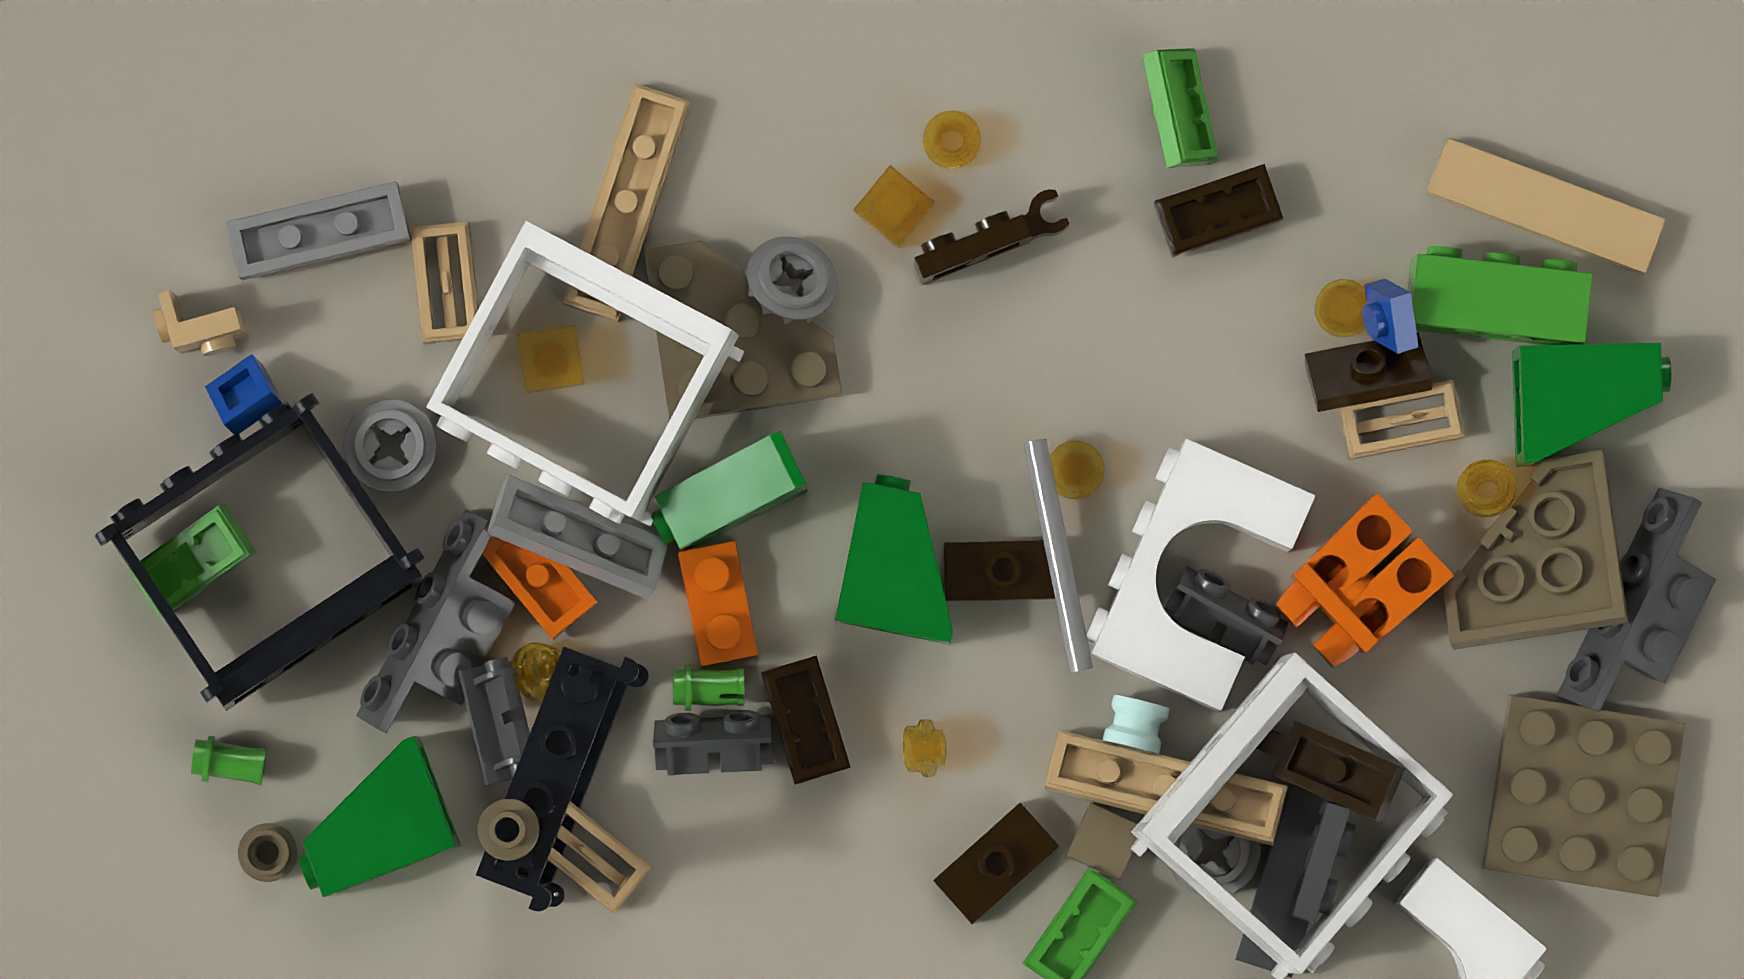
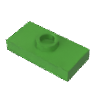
(1180, 107)
(197, 557)
(1080, 929)

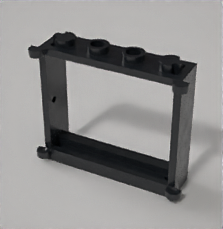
(313, 628)
(560, 766)

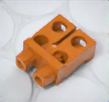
(1348, 592)

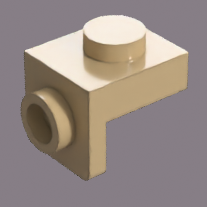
(210, 333)

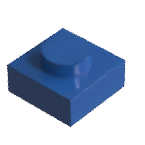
(1390, 316)
(243, 394)

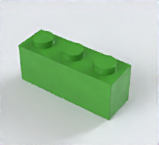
(1499, 297)

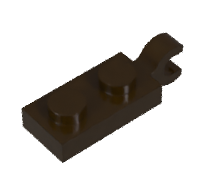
(994, 237)
(1334, 769)

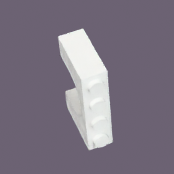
(1197, 491)
(1470, 926)

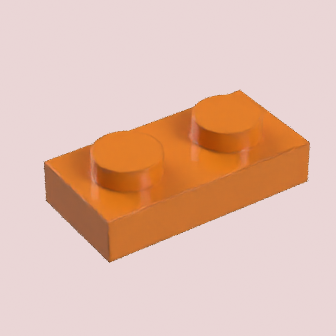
(542, 585)
(718, 603)

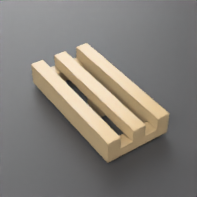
(440, 233)
(1450, 409)
(625, 884)

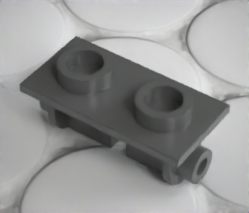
(1247, 621)
(495, 717)
(686, 739)

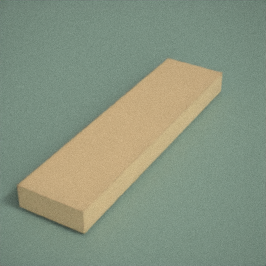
(631, 188)
(1545, 206)
(1138, 779)

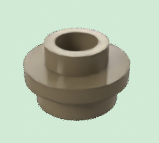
(528, 829)
(249, 857)

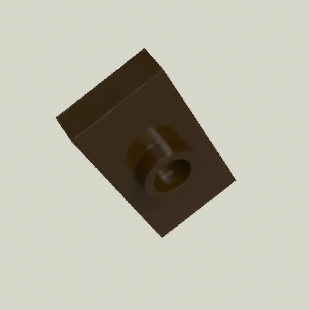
(1218, 210)
(1365, 374)
(997, 571)
(805, 720)
(996, 863)

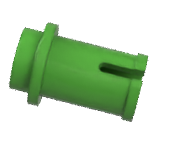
(708, 687)
(228, 761)

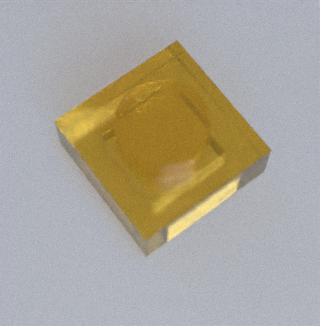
(893, 206)
(551, 359)

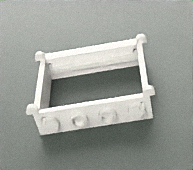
(622, 293)
(1226, 754)

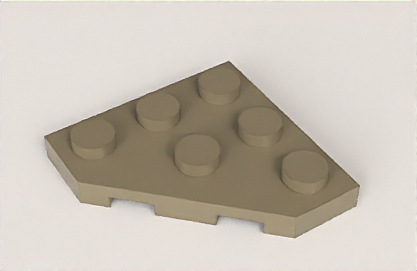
(779, 360)
(1544, 561)

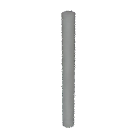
(1058, 555)

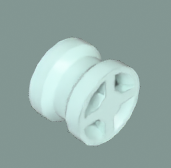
(1136, 724)

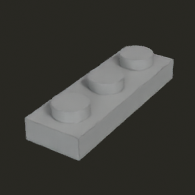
(318, 230)
(577, 537)

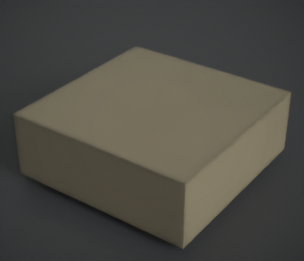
(1103, 841)

